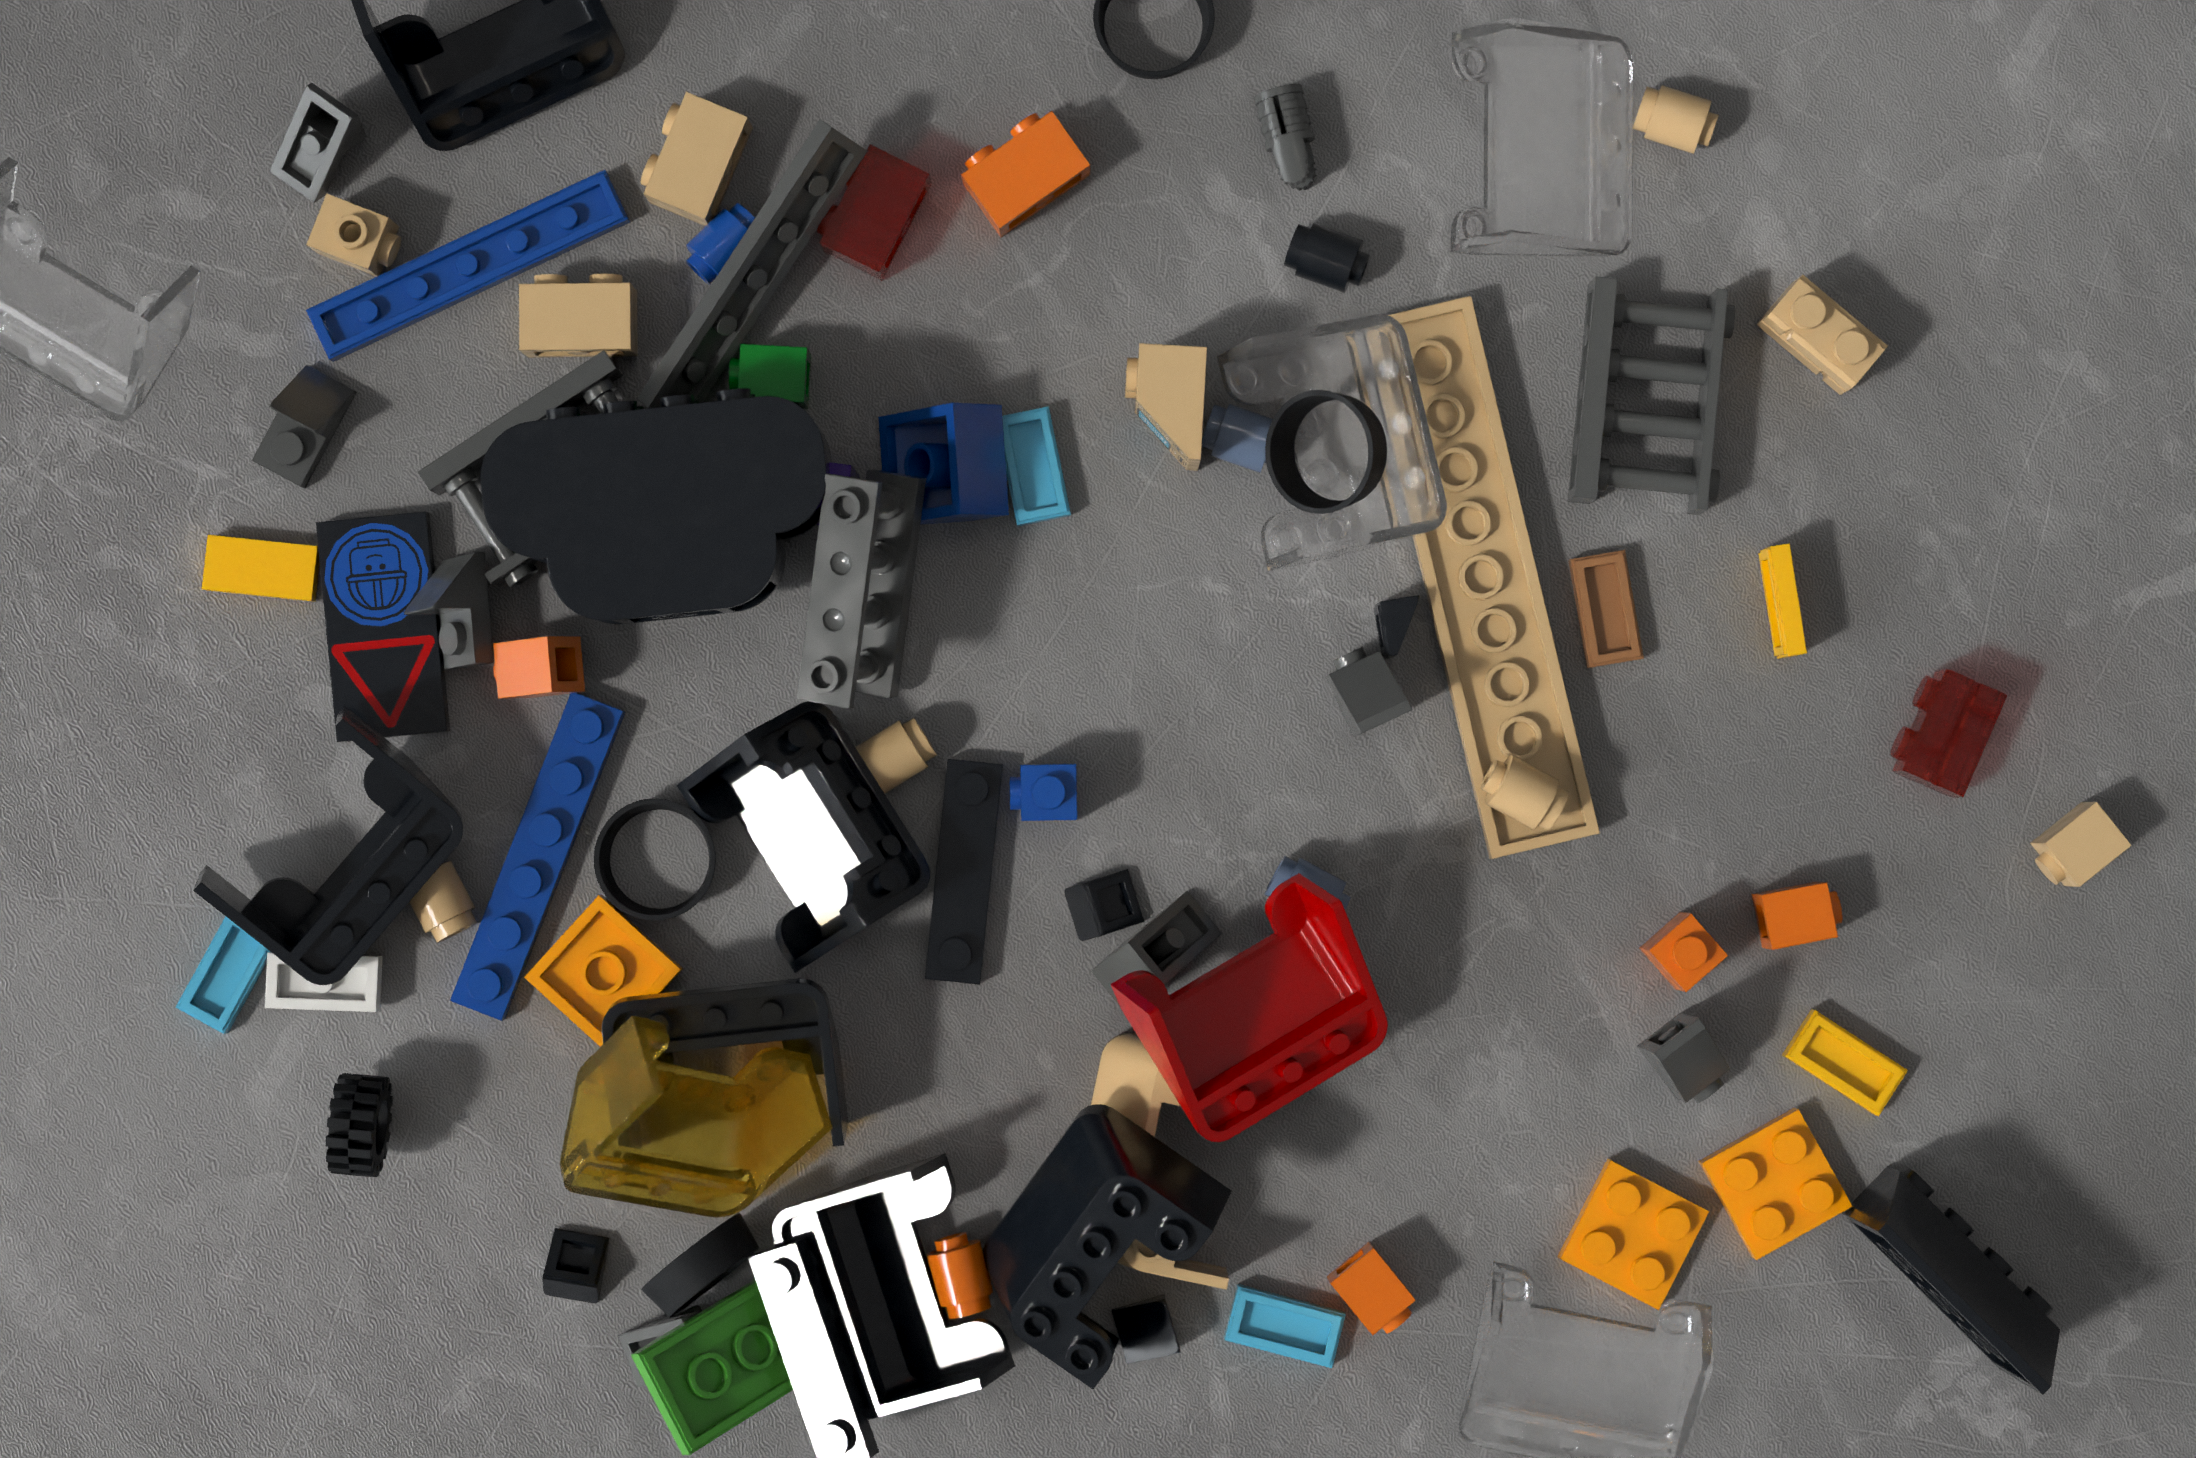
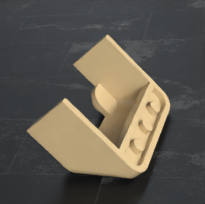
(1136, 1089)

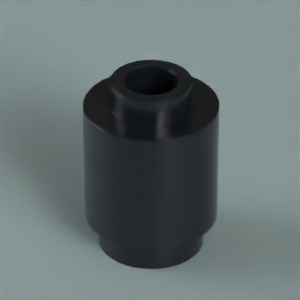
(1326, 257)

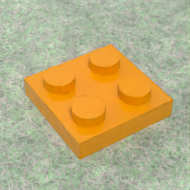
(599, 963)
(1775, 1183)
(1633, 1234)

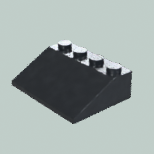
(1958, 1276)

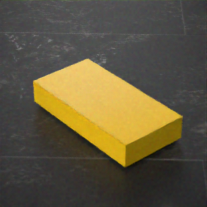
(261, 568)
(1782, 601)
(1844, 1062)

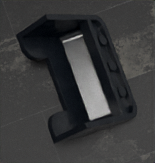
(1077, 1220)
(885, 1292)

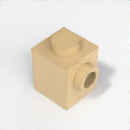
(354, 236)

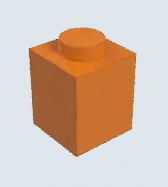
(539, 667)
(1797, 915)
(1683, 951)
(1372, 1290)

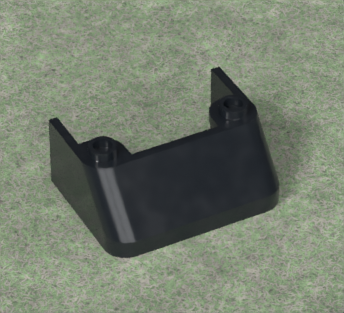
(494, 67)
(334, 927)
(748, 1014)

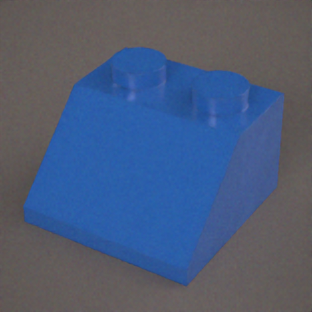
(958, 454)

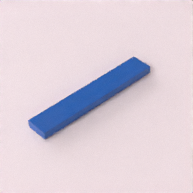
(468, 266)

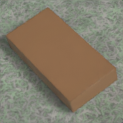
(1606, 609)

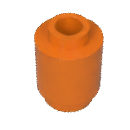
(960, 1275)

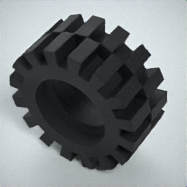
(359, 1125)

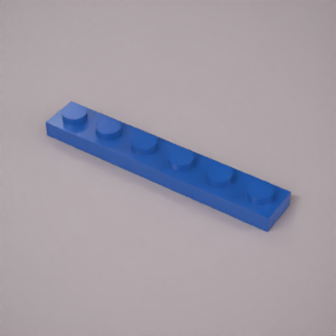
(537, 856)

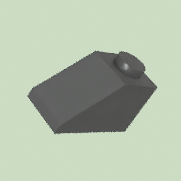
(1366, 691)
(1162, 944)
(1686, 1058)

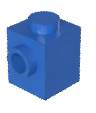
(1045, 792)

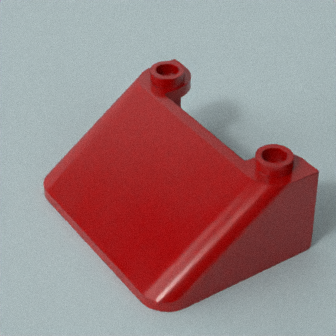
(1265, 1018)

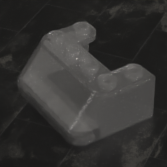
(1375, 365)

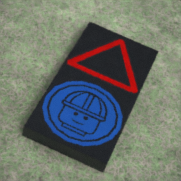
(379, 659)

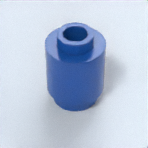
(717, 241)

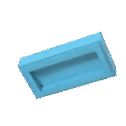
(1034, 467)
(224, 977)
(1284, 1326)

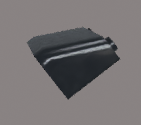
(816, 825)

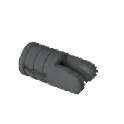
(1288, 133)

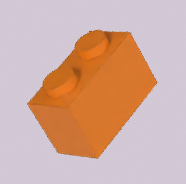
(1024, 172)

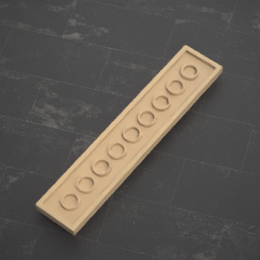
(1488, 586)

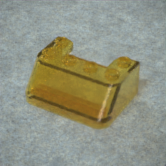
(685, 1133)

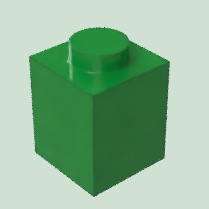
(773, 372)

